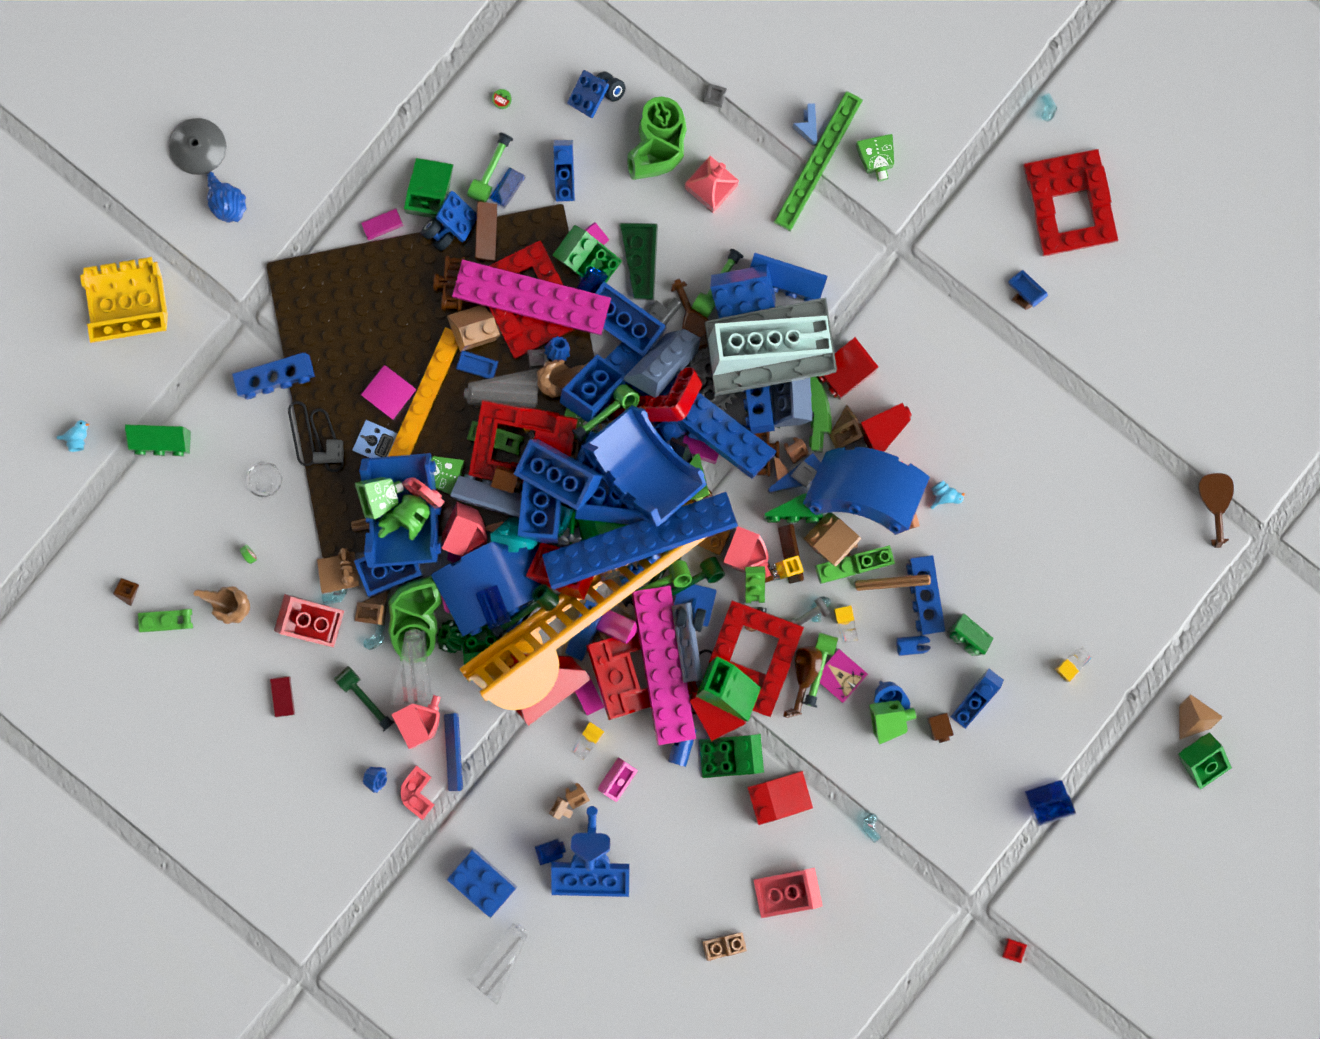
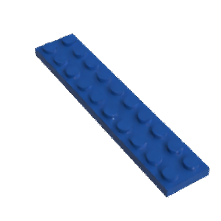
(708, 423)
(639, 541)

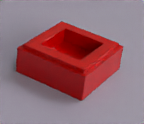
(1014, 950)

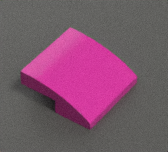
(388, 392)

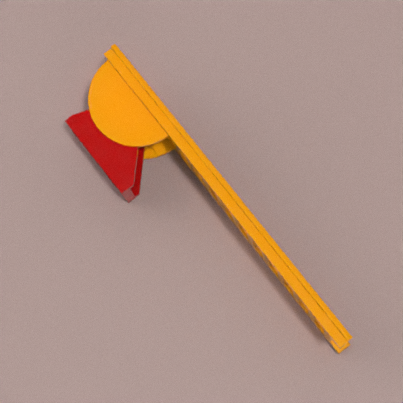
(529, 675)

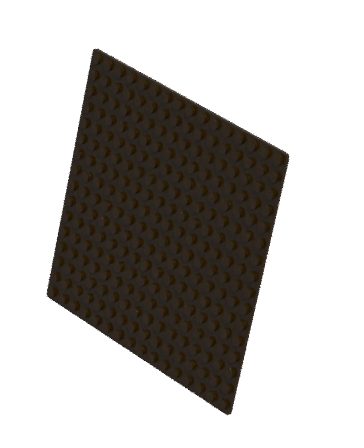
(378, 309)

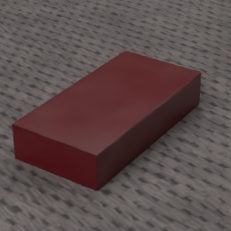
(282, 696)

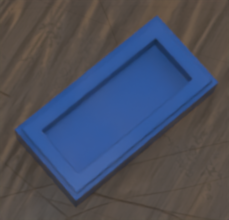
(1028, 288)
(477, 365)

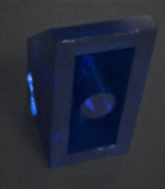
(550, 851)

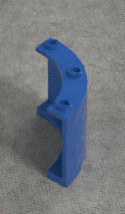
(643, 467)
(869, 486)
(396, 546)
(480, 570)

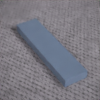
(687, 646)

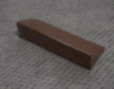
(486, 231)
(790, 548)

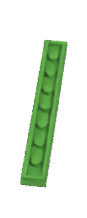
(818, 161)

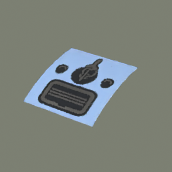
(374, 440)

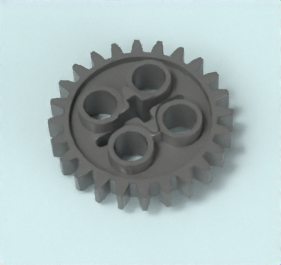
(700, 368)

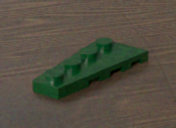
(641, 254)

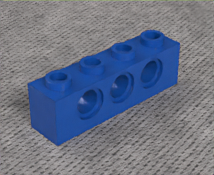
(244, 379)
(759, 422)
(936, 624)

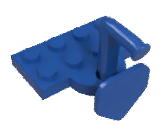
(590, 867)

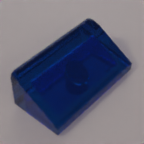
(507, 187)
(493, 607)

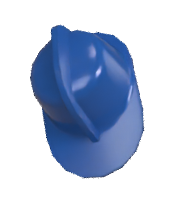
(891, 691)

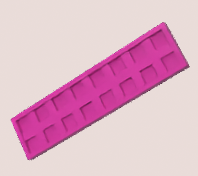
(531, 297)
(662, 666)

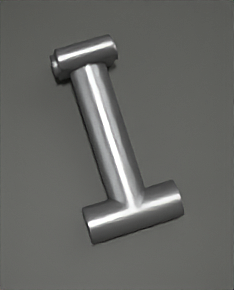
(820, 608)

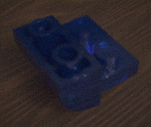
(1049, 803)

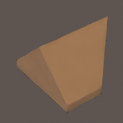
(847, 429)
(373, 609)
(1195, 717)

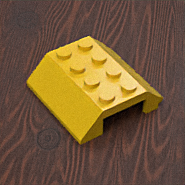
(125, 299)

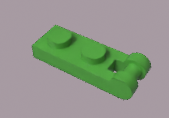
(500, 440)
(755, 584)
(164, 620)

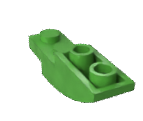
(822, 417)
(855, 564)

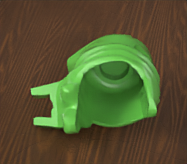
(409, 514)

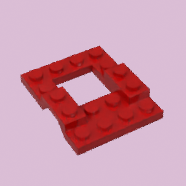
(1068, 176)
(521, 331)
(549, 428)
(789, 636)
(618, 678)

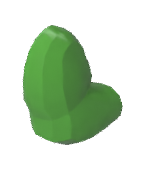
(662, 139)
(412, 609)

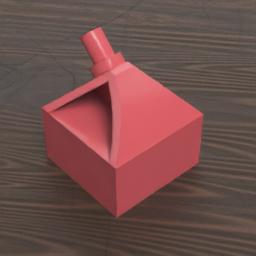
(711, 184)
(464, 531)
(747, 551)
(418, 722)

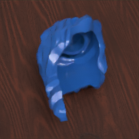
(225, 200)

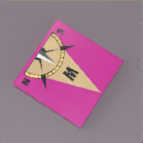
(841, 676)

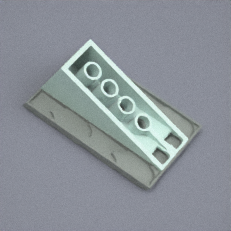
(770, 346)

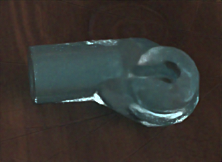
(1050, 108)
(336, 597)
(377, 639)

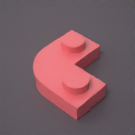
(418, 489)
(411, 793)

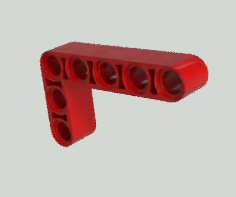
(672, 406)

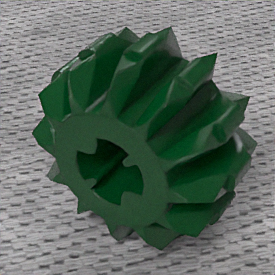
(450, 637)

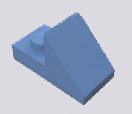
(808, 129)

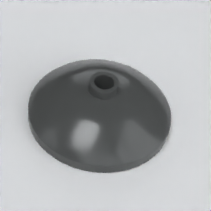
(204, 156)

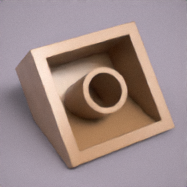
(473, 327)
(832, 538)

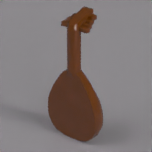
(692, 320)
(1216, 493)
(807, 667)

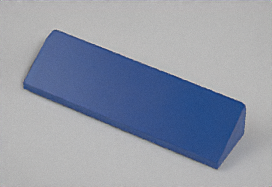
(453, 752)

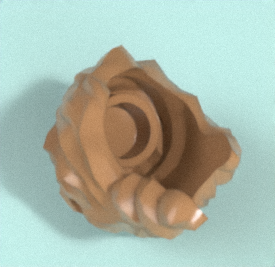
(555, 377)
(228, 603)

